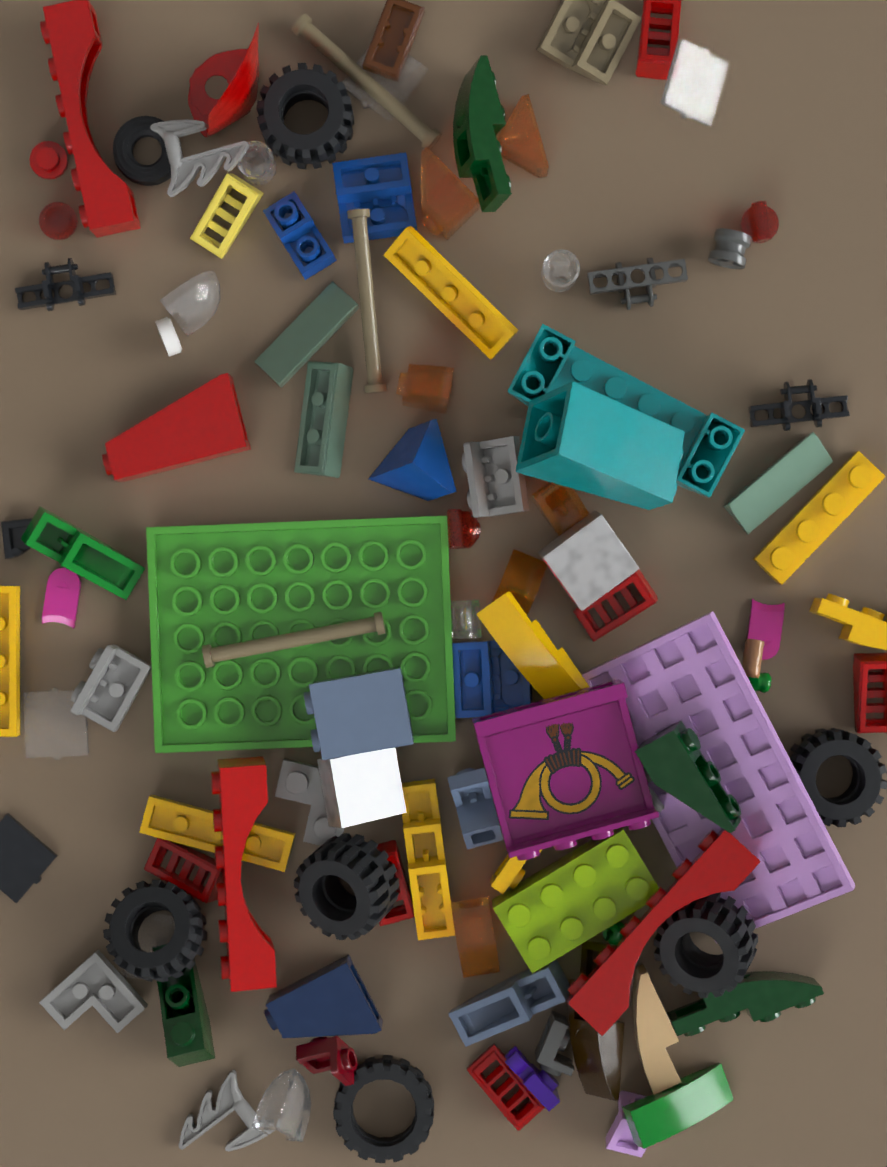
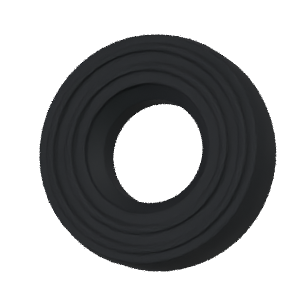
(123, 152)

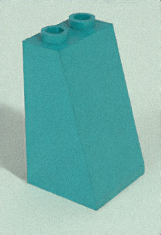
(600, 447)

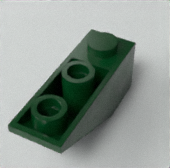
(683, 772)
(185, 1019)

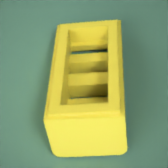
(229, 182)

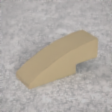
(653, 1033)

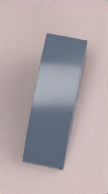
(510, 1003)

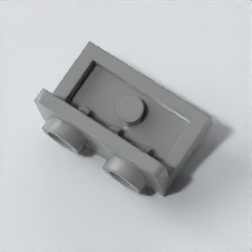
(492, 477)
(110, 687)

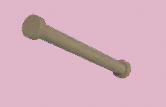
(305, 28)
(367, 300)
(293, 639)

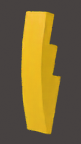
(530, 648)
(427, 861)

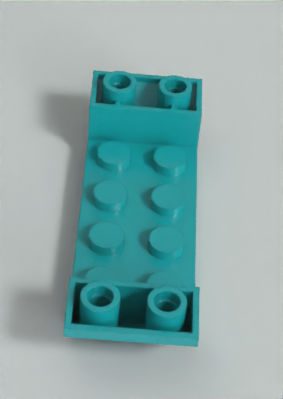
(707, 438)

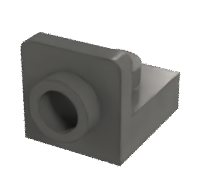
(554, 1038)

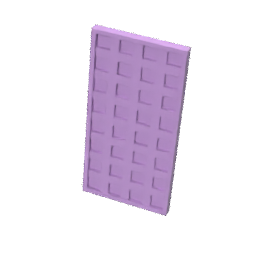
(699, 680)

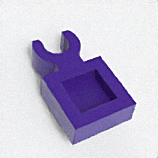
(538, 1082)

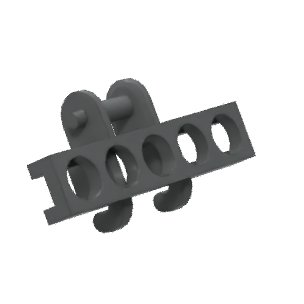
(649, 281)

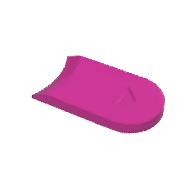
(62, 597)
(766, 625)

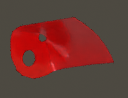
(241, 71)

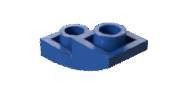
(299, 235)

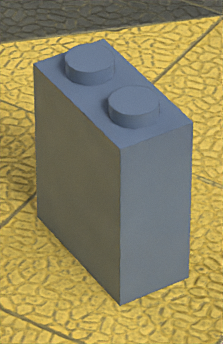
(359, 713)

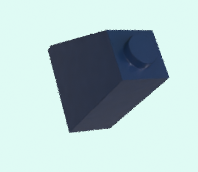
(324, 1004)

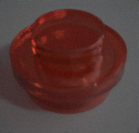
(58, 221)

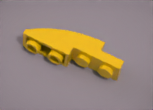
(860, 628)

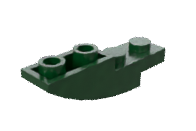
(475, 127)
(759, 993)

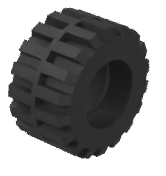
(300, 86)
(865, 781)
(328, 901)
(129, 917)
(696, 968)

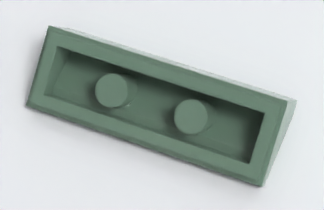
(307, 334)
(324, 419)
(779, 483)

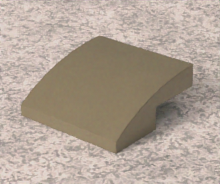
(589, 36)

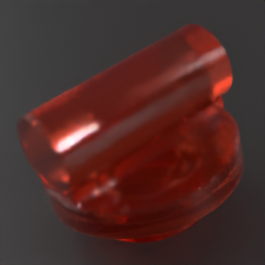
(760, 222)
(462, 529)

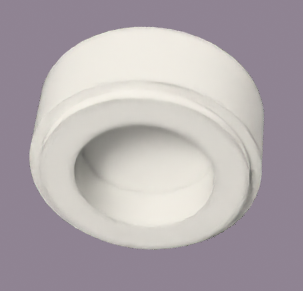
(168, 336)

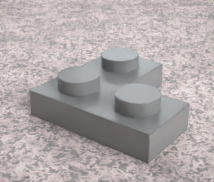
(303, 784)
(95, 985)

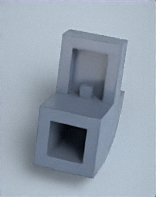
(475, 807)

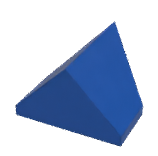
(418, 464)

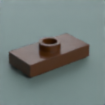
(393, 39)

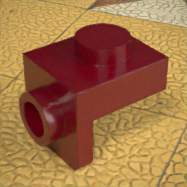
(328, 1054)

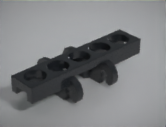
(75, 282)
(787, 405)

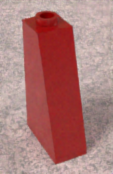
(184, 433)

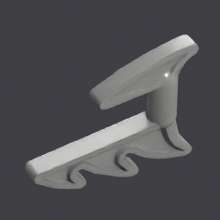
(186, 169)
(228, 1100)

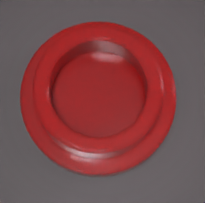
(48, 160)

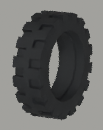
(385, 1147)

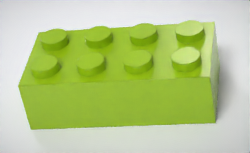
(575, 898)

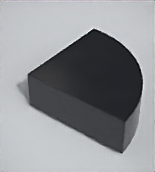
(12, 533)

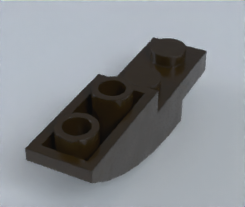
(596, 1056)

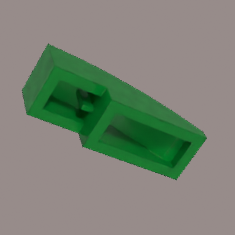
(82, 553)
(678, 1107)

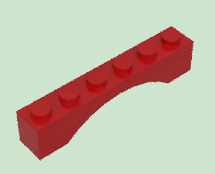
(75, 45)
(242, 797)
(606, 990)

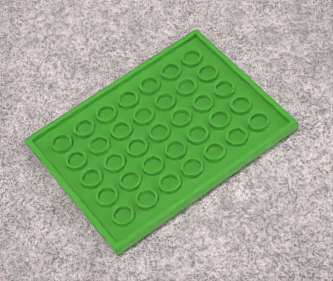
(286, 578)

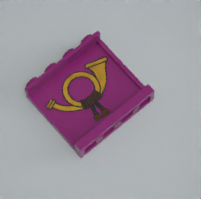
(564, 770)

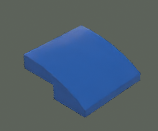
(376, 185)
(486, 680)

